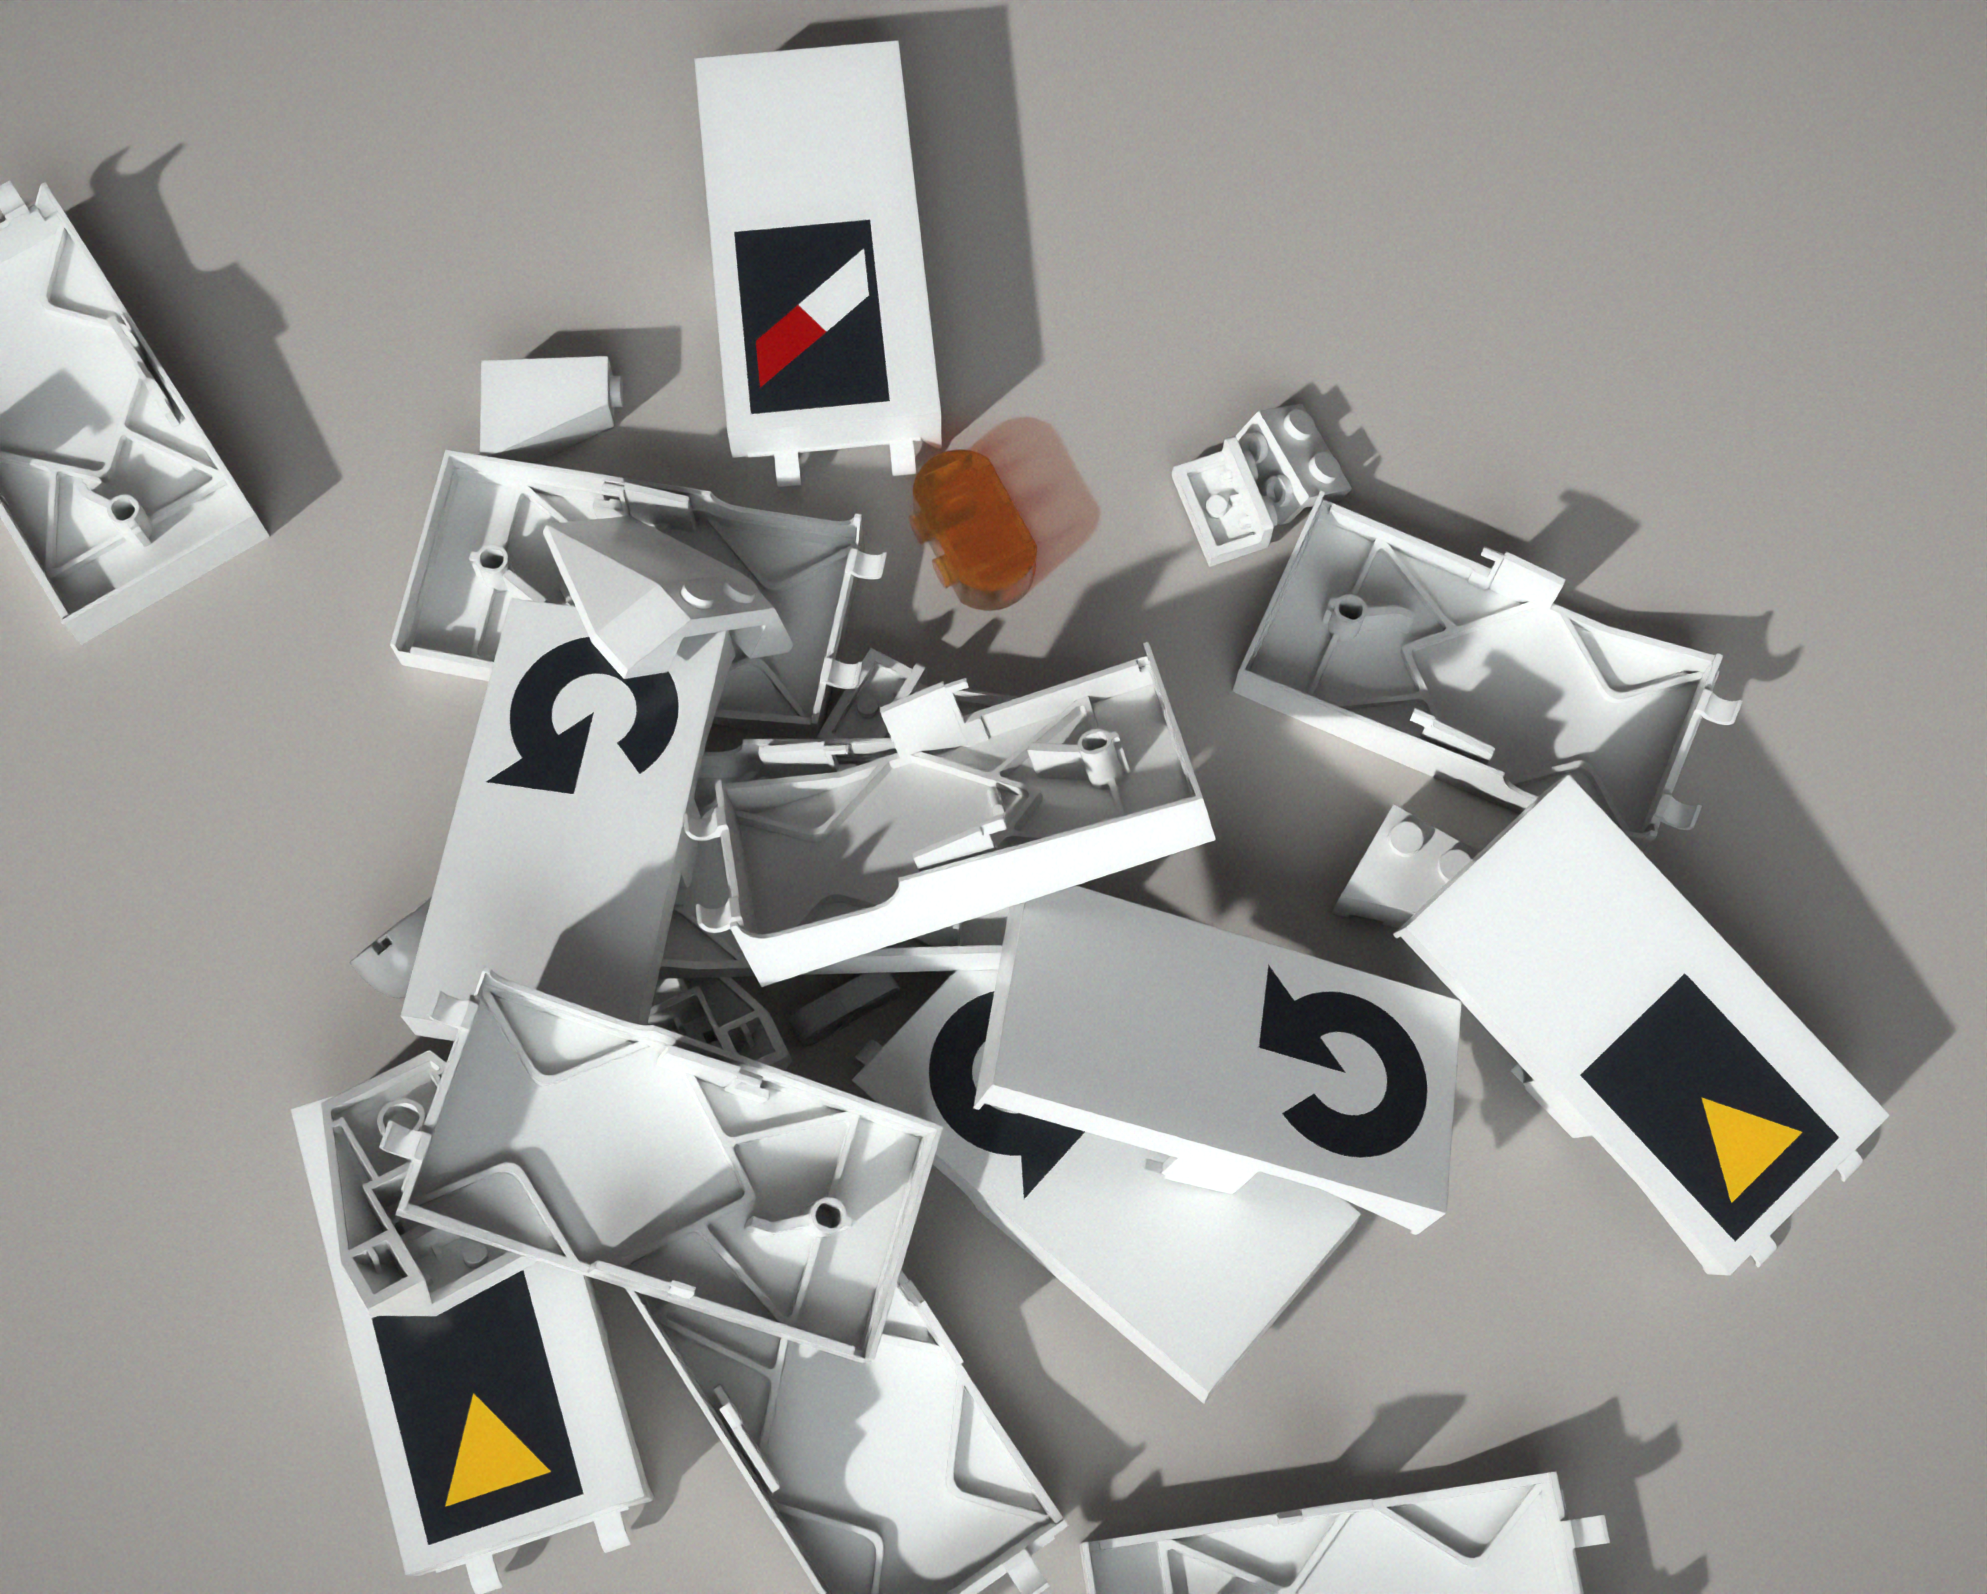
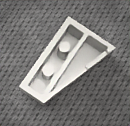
(1402, 870)

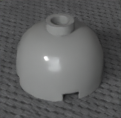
(391, 957)

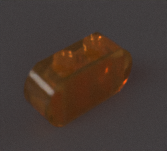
(973, 530)

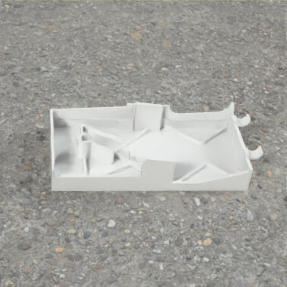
(490, 546)
(955, 820)

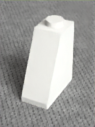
(545, 405)

